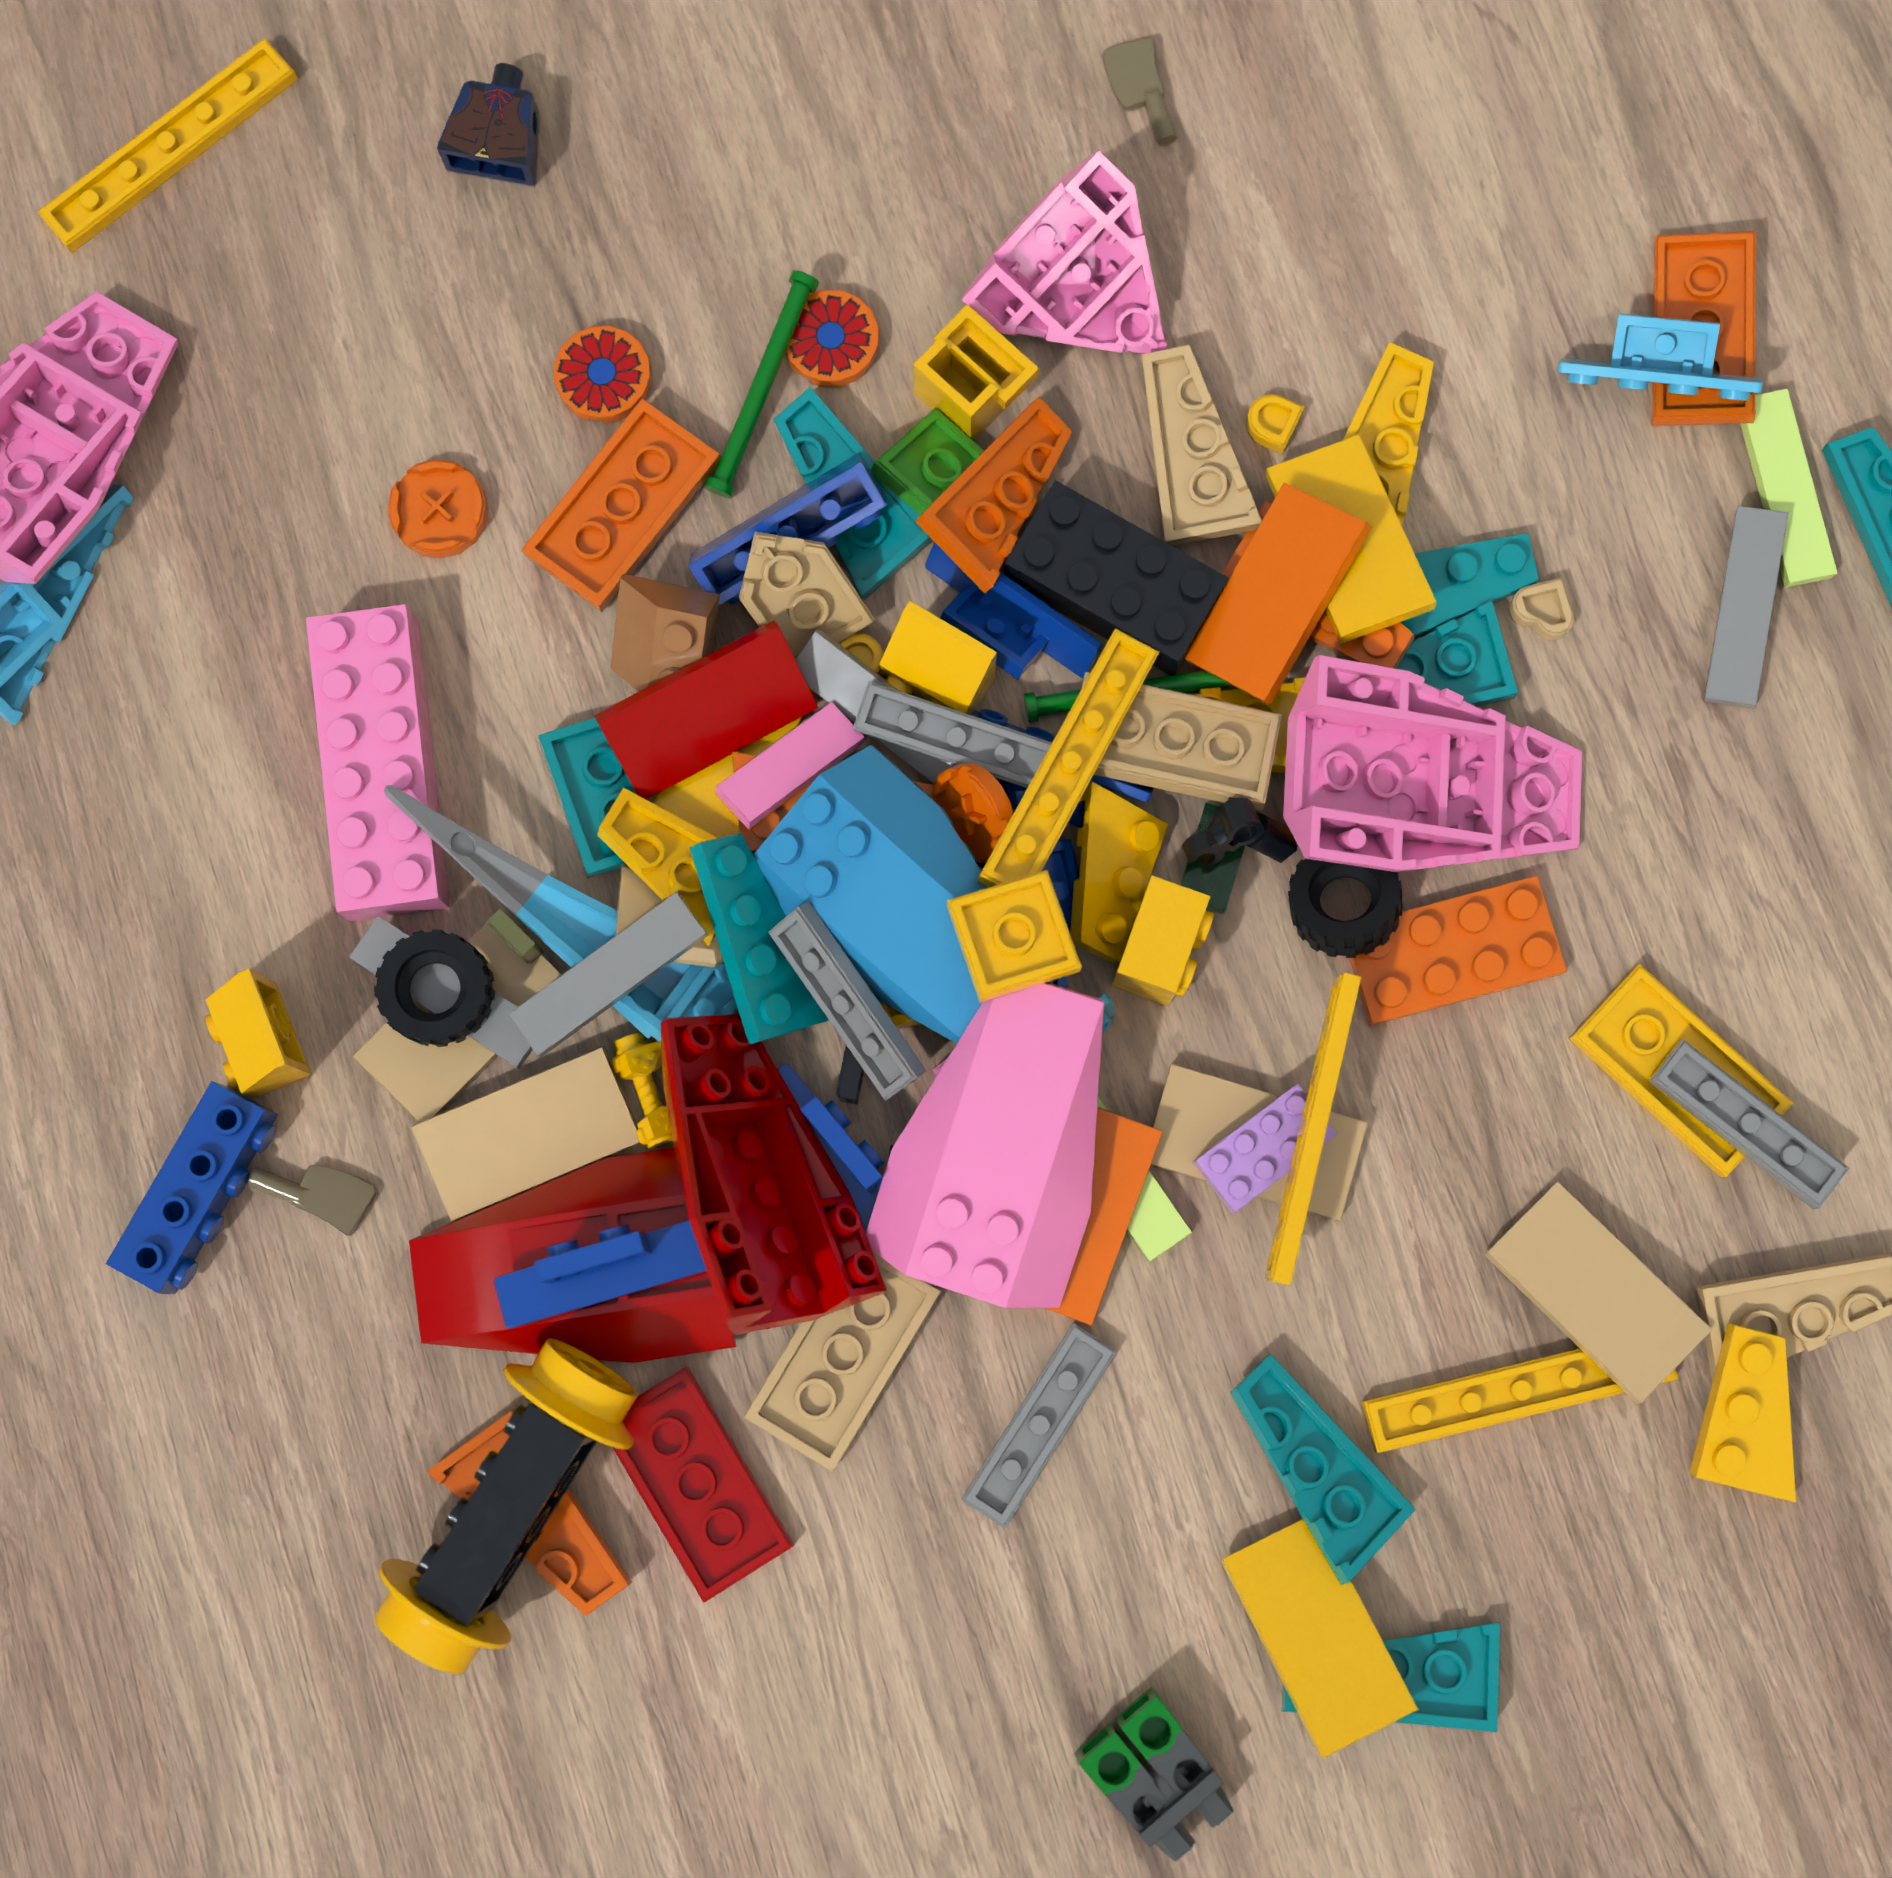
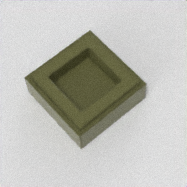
(514, 936)

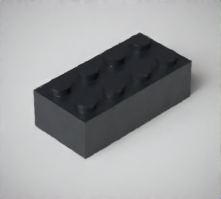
(1113, 575)

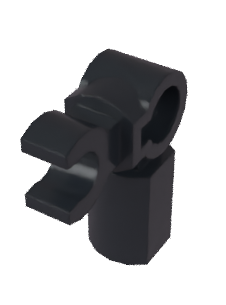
(1238, 826)

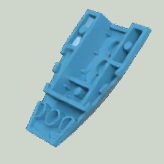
(879, 874)

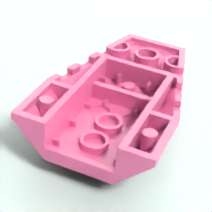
(68, 424)
(1419, 777)
(1000, 1154)

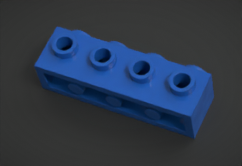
(814, 512)
(193, 1189)

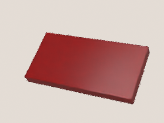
(707, 711)
(699, 1486)

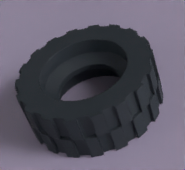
(1339, 936)
(406, 960)

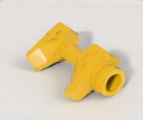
(637, 1061)

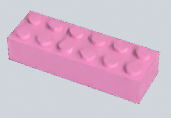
(369, 737)

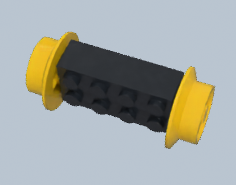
(446, 1601)

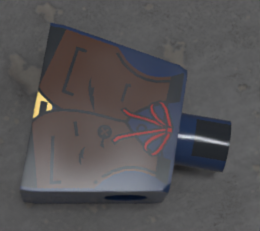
(493, 130)

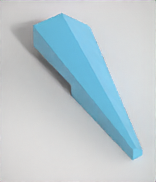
(39, 613)

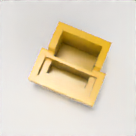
(971, 373)

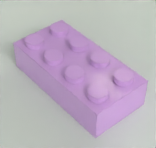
(1256, 1151)

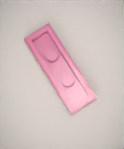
(789, 765)

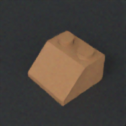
(660, 629)

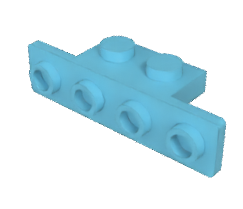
(1663, 352)

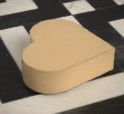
(1544, 608)

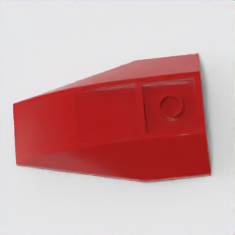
(759, 1183)
(460, 1261)

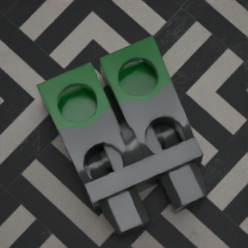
(1166, 1790)

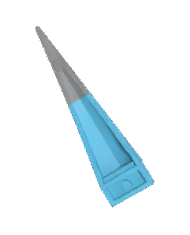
(572, 923)

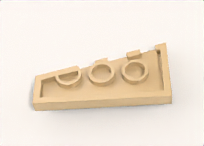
(1195, 463)
(1800, 1303)

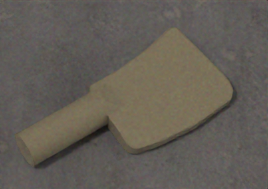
(1136, 84)
(322, 1192)

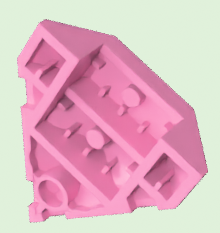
(1076, 268)

